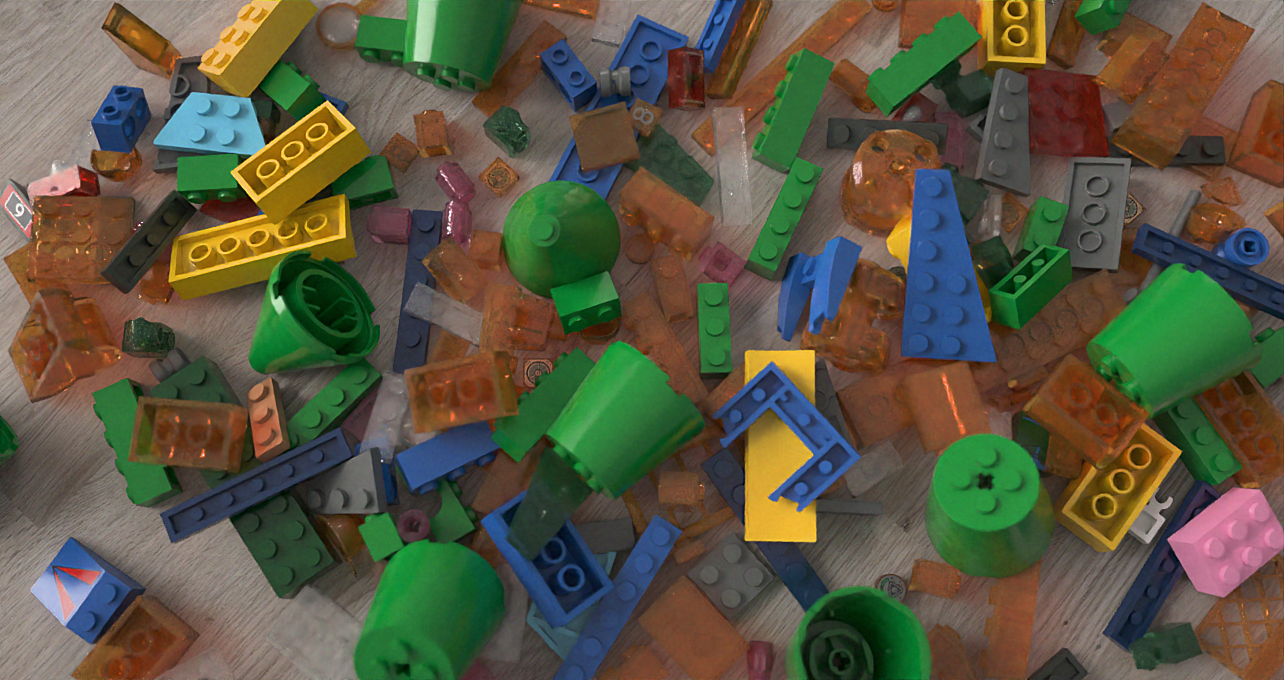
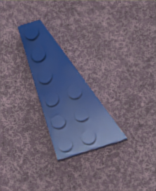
(942, 294)

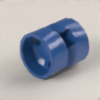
(1244, 247)

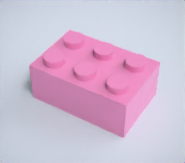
(1228, 541)

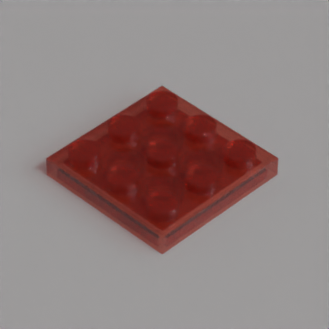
(1065, 114)

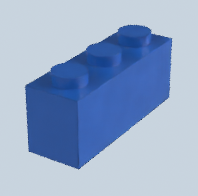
(446, 457)

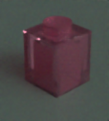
(390, 225)

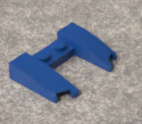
(826, 275)
(830, 449)

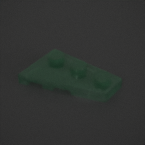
(672, 165)
(547, 505)

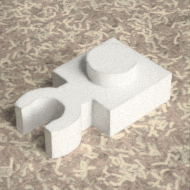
(1149, 520)

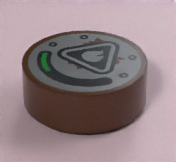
(892, 585)

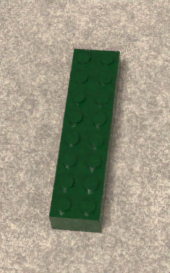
(277, 531)

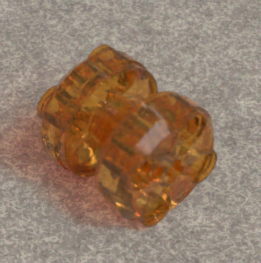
(884, 180)
(850, 339)

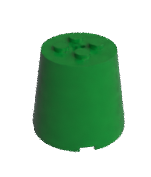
(457, 41)
(1174, 341)
(622, 422)
(983, 529)
(430, 614)
(866, 632)

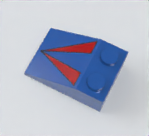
(85, 591)

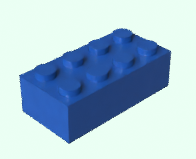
(561, 577)

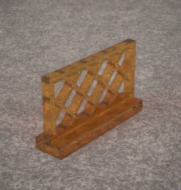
(1271, 652)

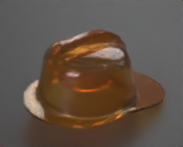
(1212, 223)
(344, 535)

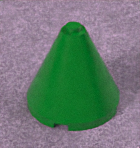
(559, 236)
(312, 318)

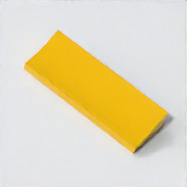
(252, 247)
(776, 454)

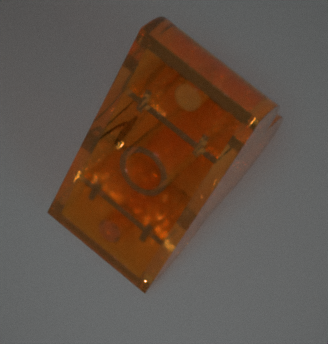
(61, 343)

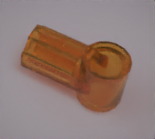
(853, 82)

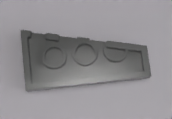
(185, 79)
(1005, 140)

